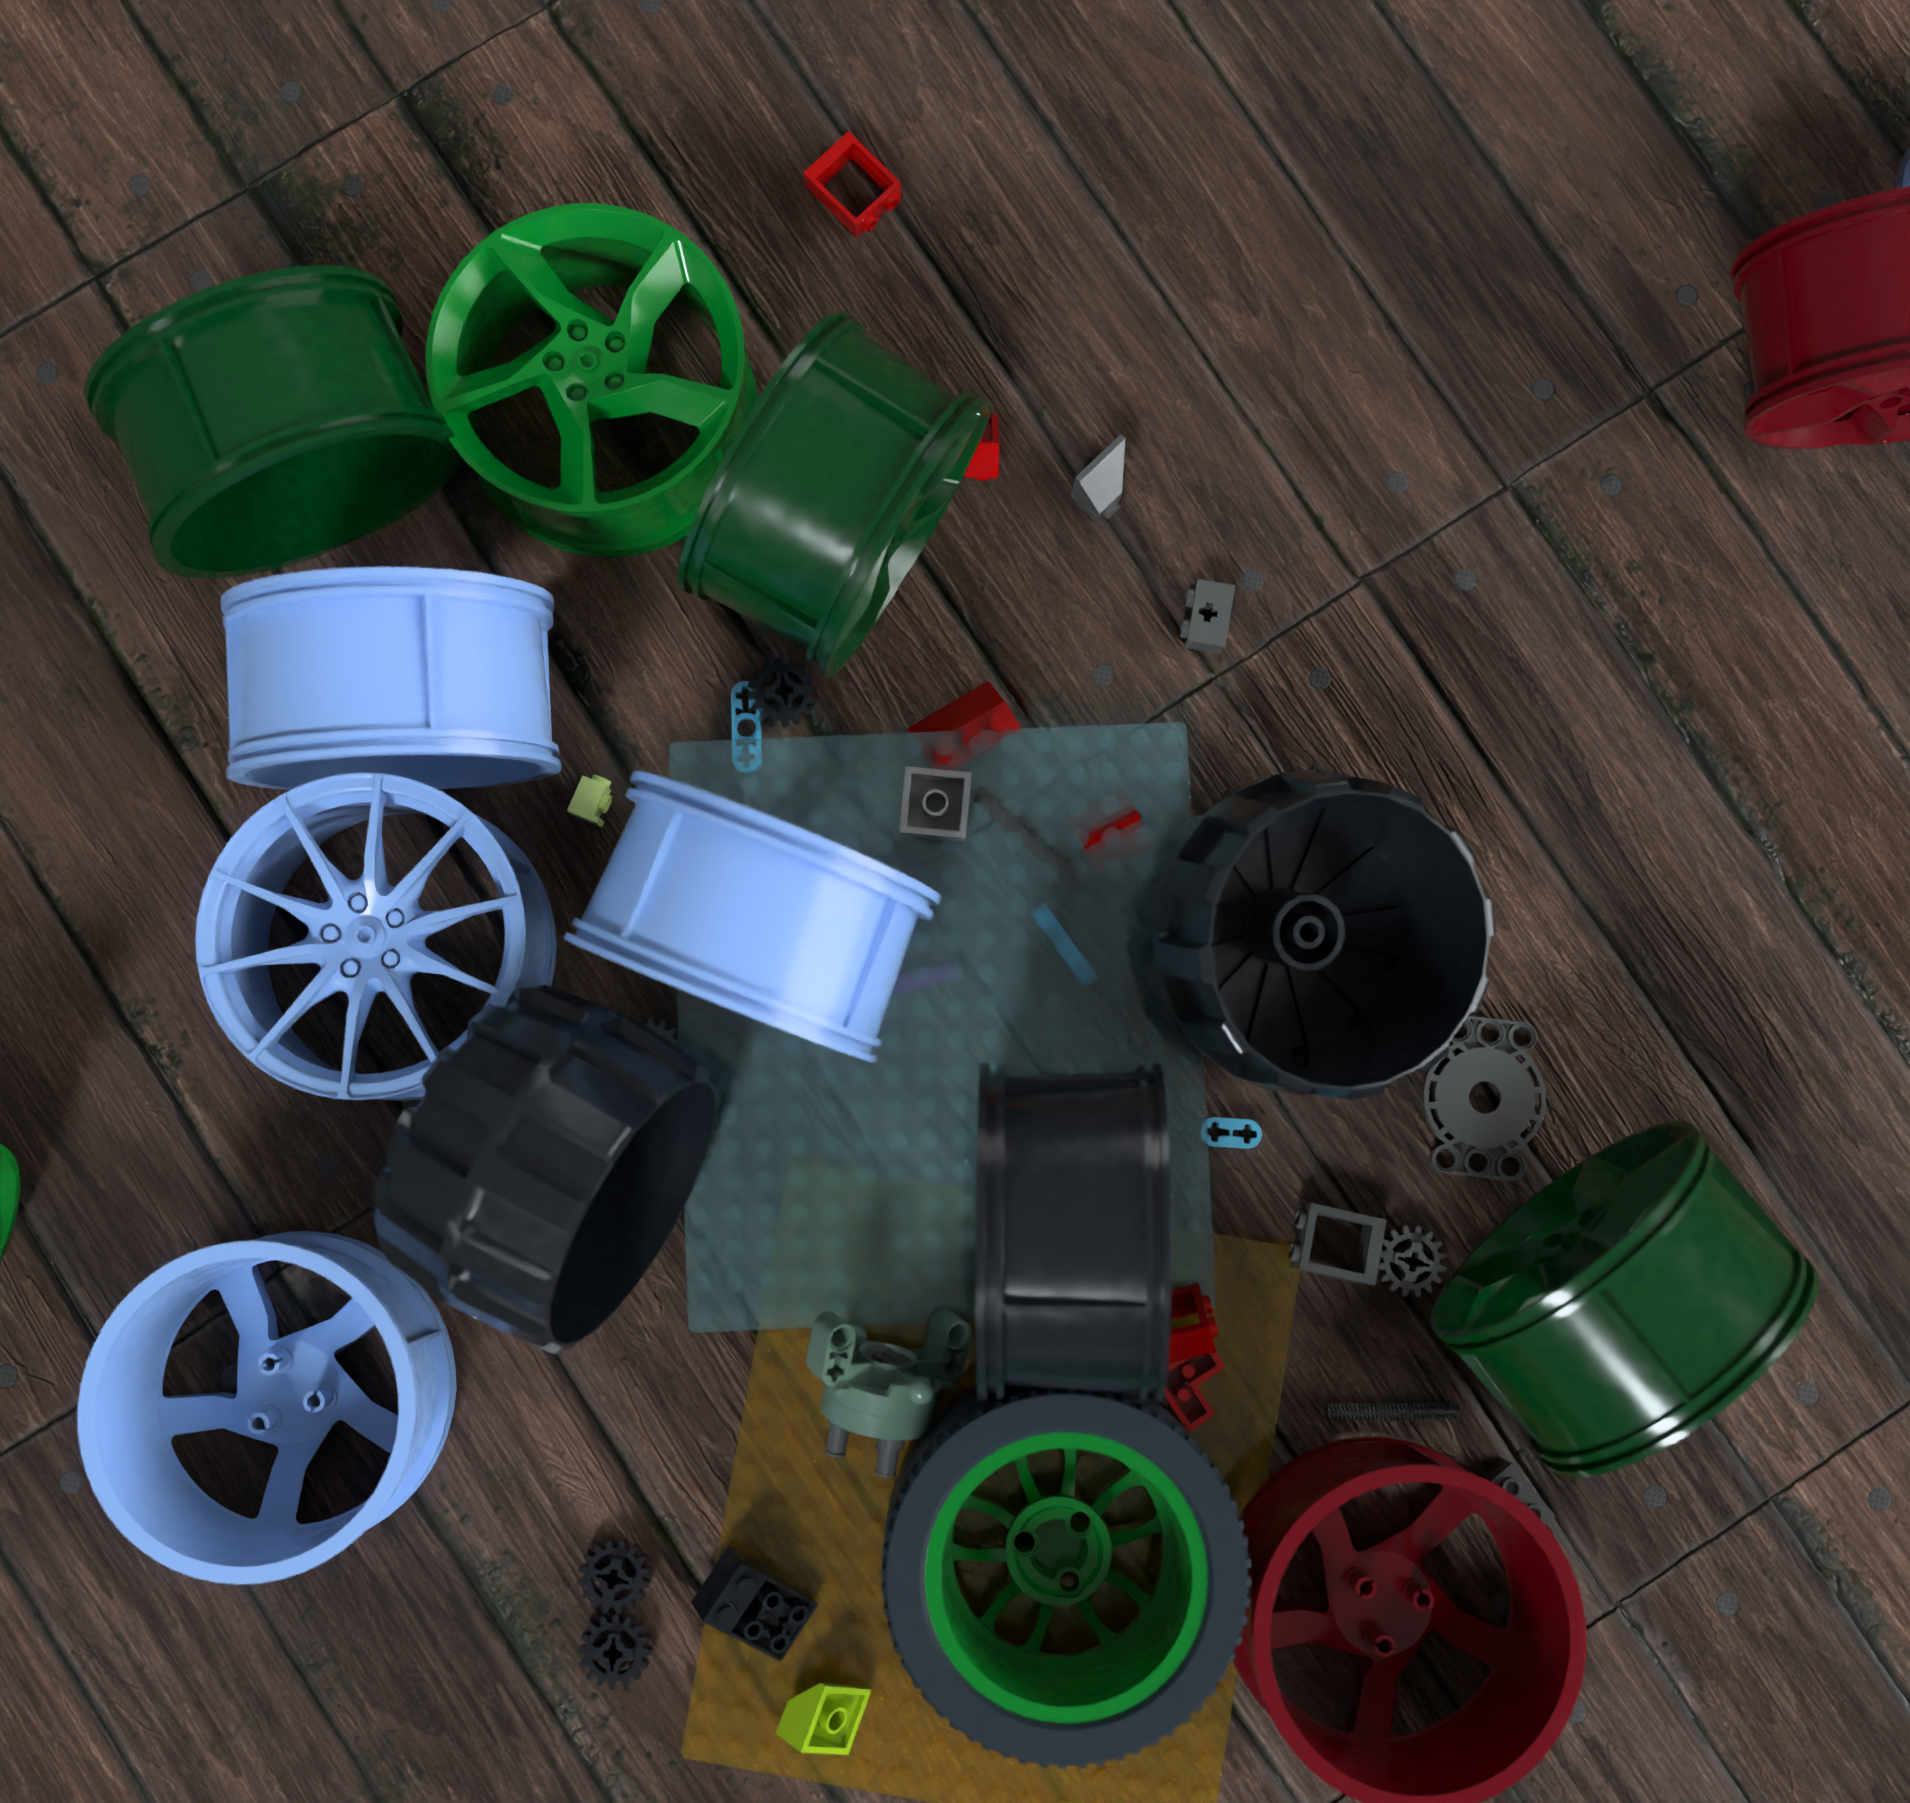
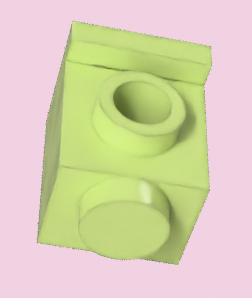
(591, 799)

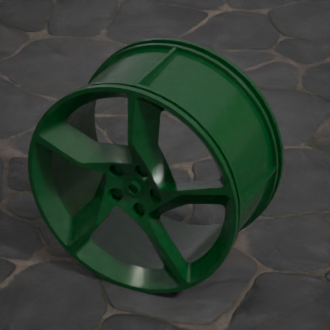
(271, 420)
(830, 491)
(1627, 1301)

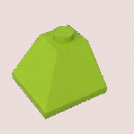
(824, 1718)

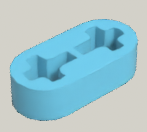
(1234, 1124)

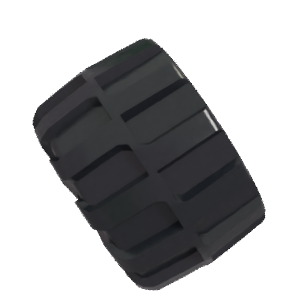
(1319, 934)
(544, 1165)

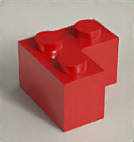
(1183, 1390)

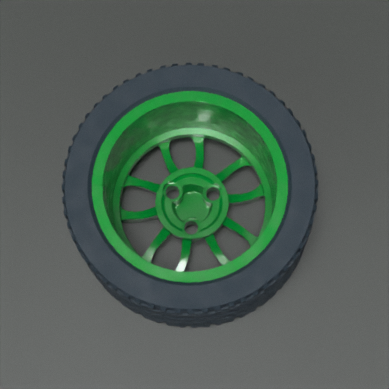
(1087, 1701)

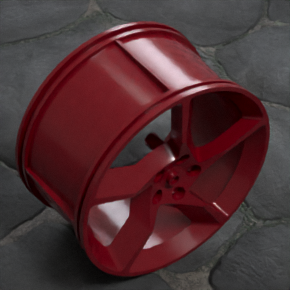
(1829, 325)
(1387, 1605)

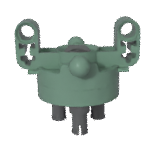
(882, 1386)

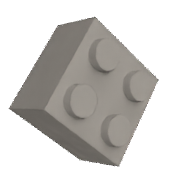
(935, 804)

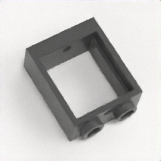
(1368, 1250)

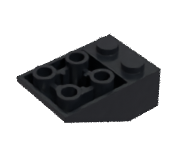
(753, 1604)

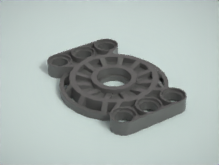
(1488, 1132)

